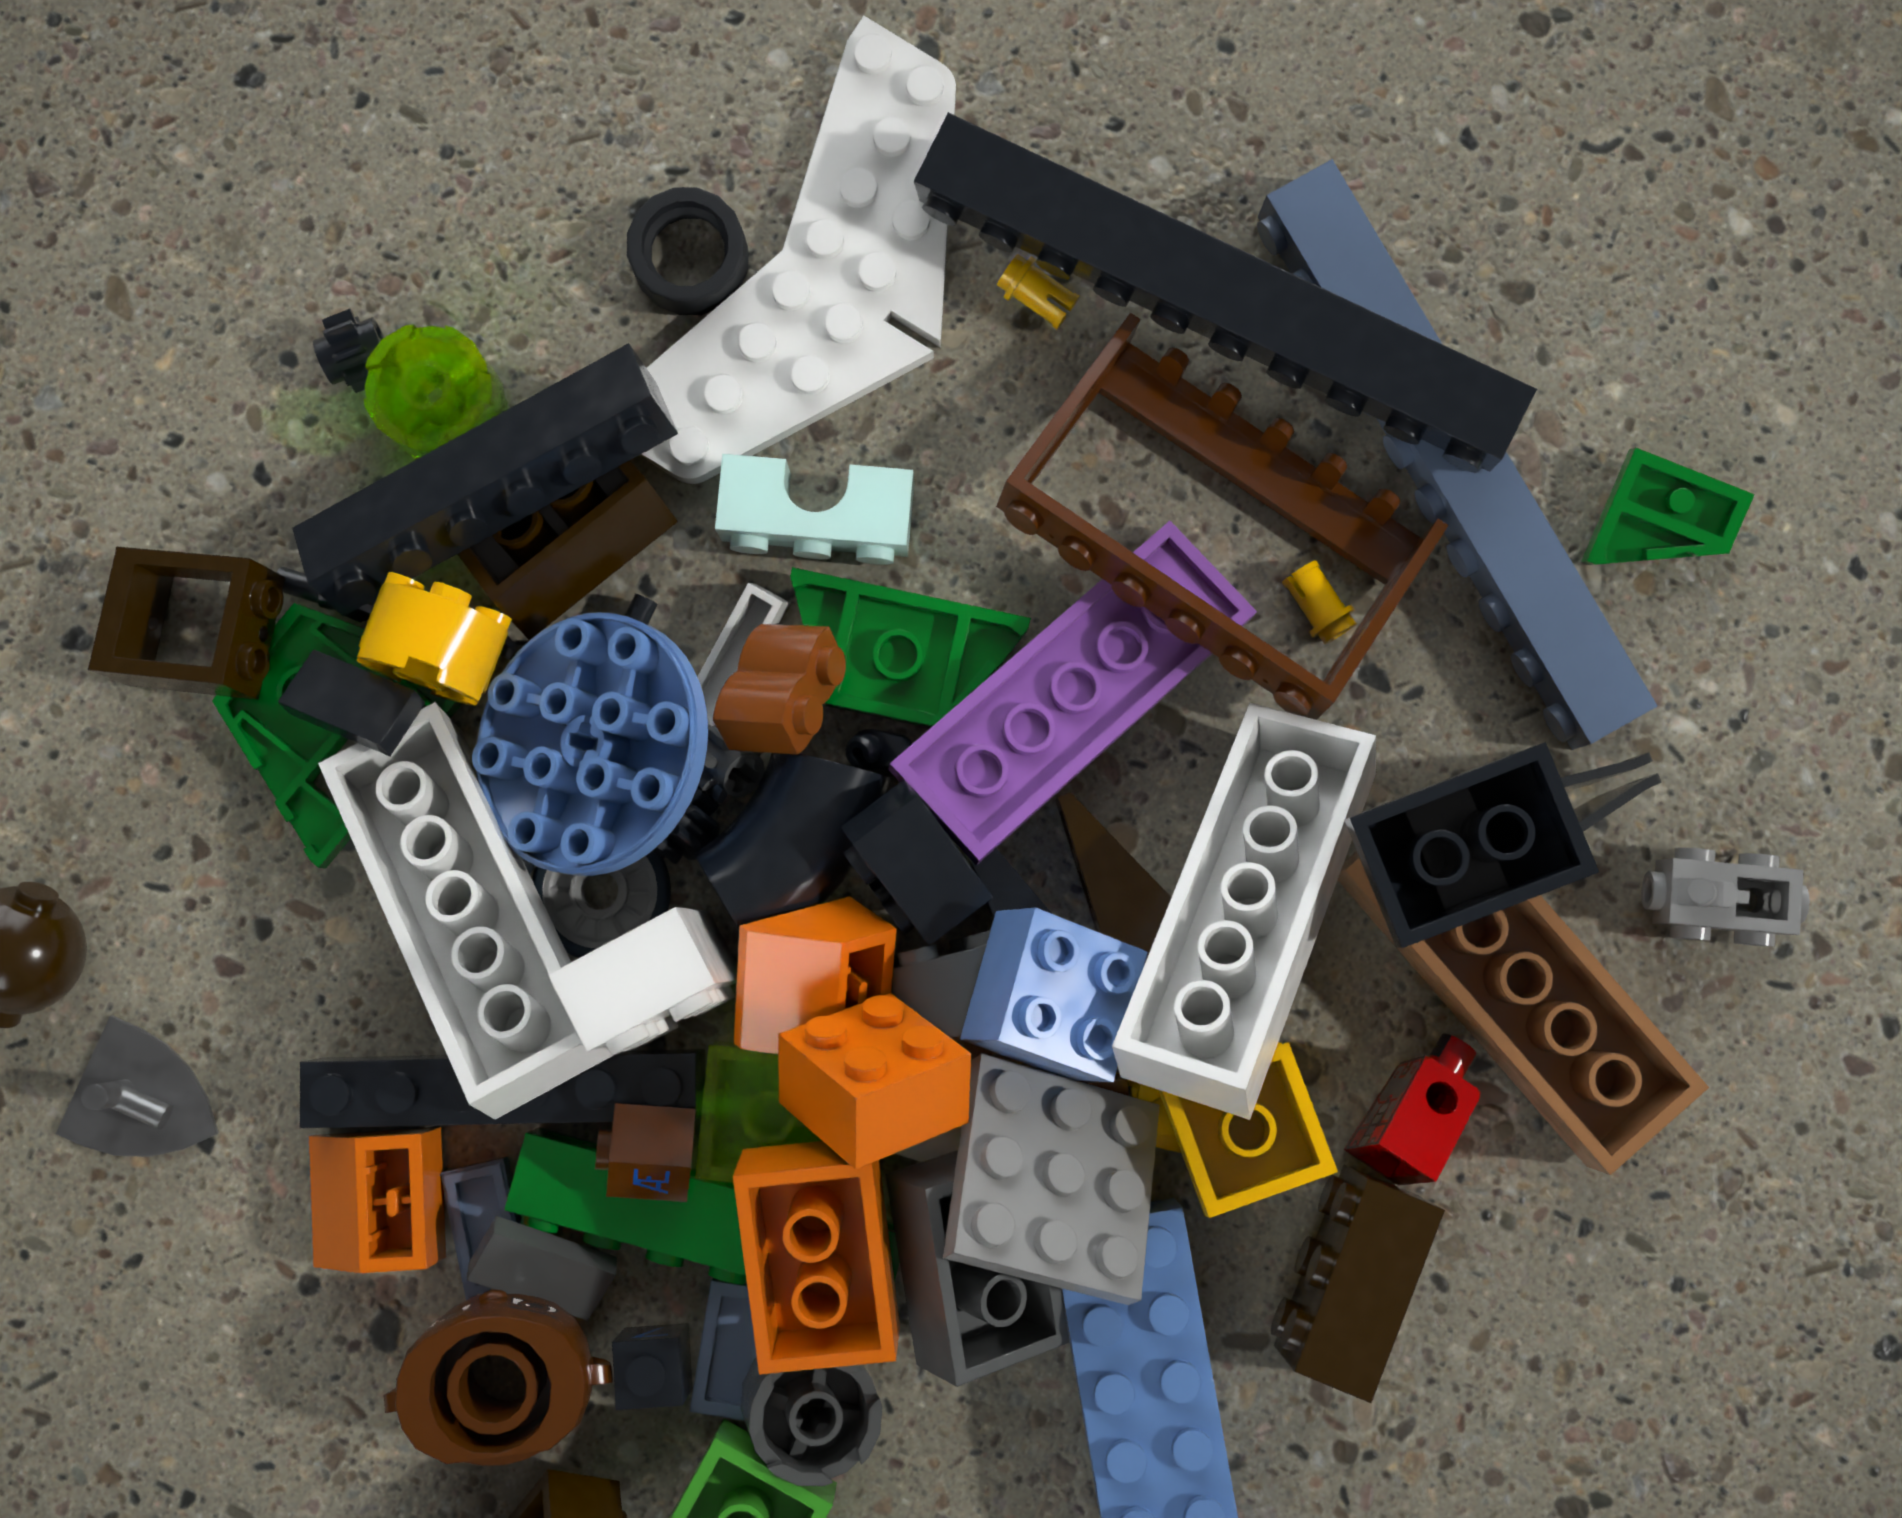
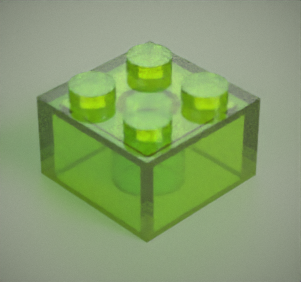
(742, 1110)

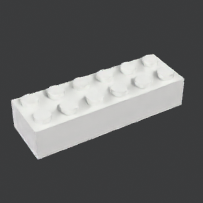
(1246, 911)
(461, 913)

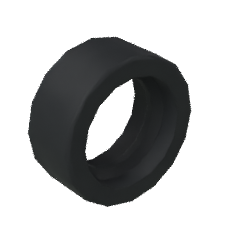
(671, 207)

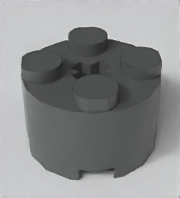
(940, 985)
(829, 1438)

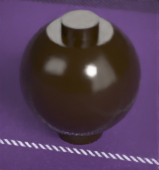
(39, 950)

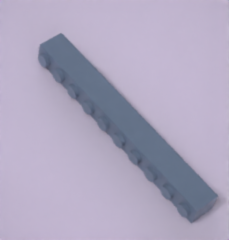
(1491, 516)

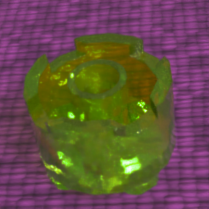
(411, 366)

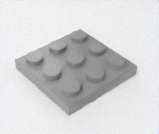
(1053, 1181)

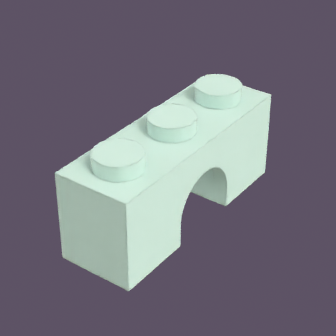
(868, 520)

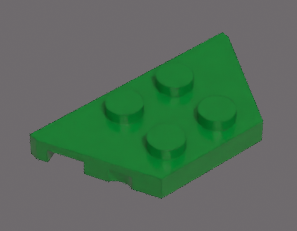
(905, 650)

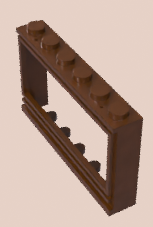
(1256, 464)

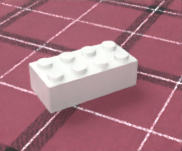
(647, 981)

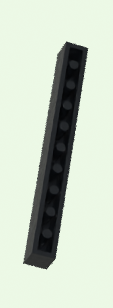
(1222, 295)

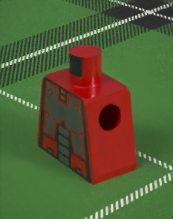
(1418, 1115)

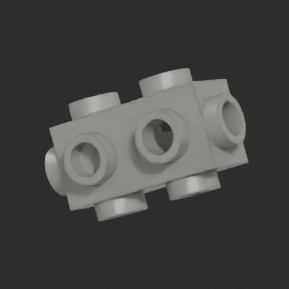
(1703, 895)

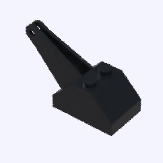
(1483, 840)

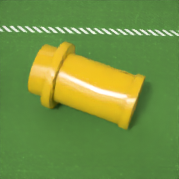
(1033, 289)
(1320, 603)

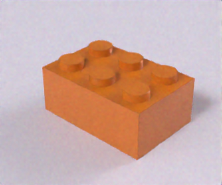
(815, 1258)

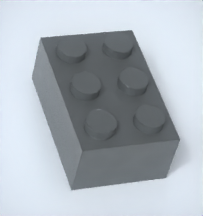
(960, 1314)

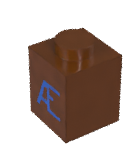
(647, 1152)

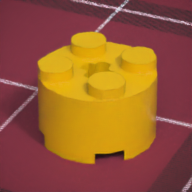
(433, 638)

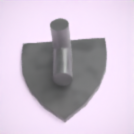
(137, 1097)

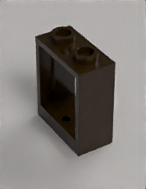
(137, 609)

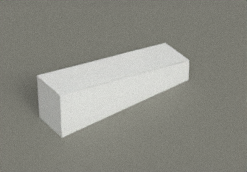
(753, 608)

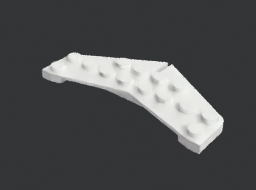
(856, 254)

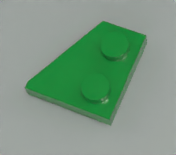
(1665, 513)

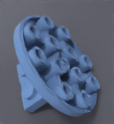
(592, 744)

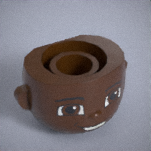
(452, 1415)

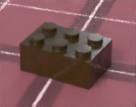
(1355, 1282)

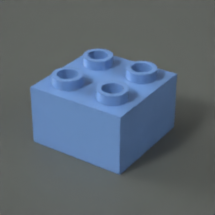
(1052, 994)

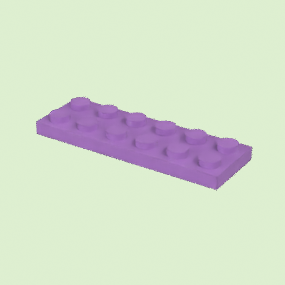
(1059, 703)

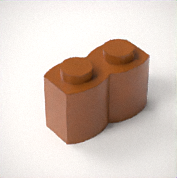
(779, 688)

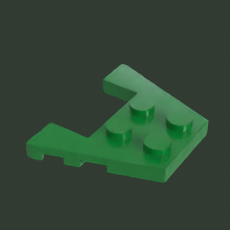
(289, 748)

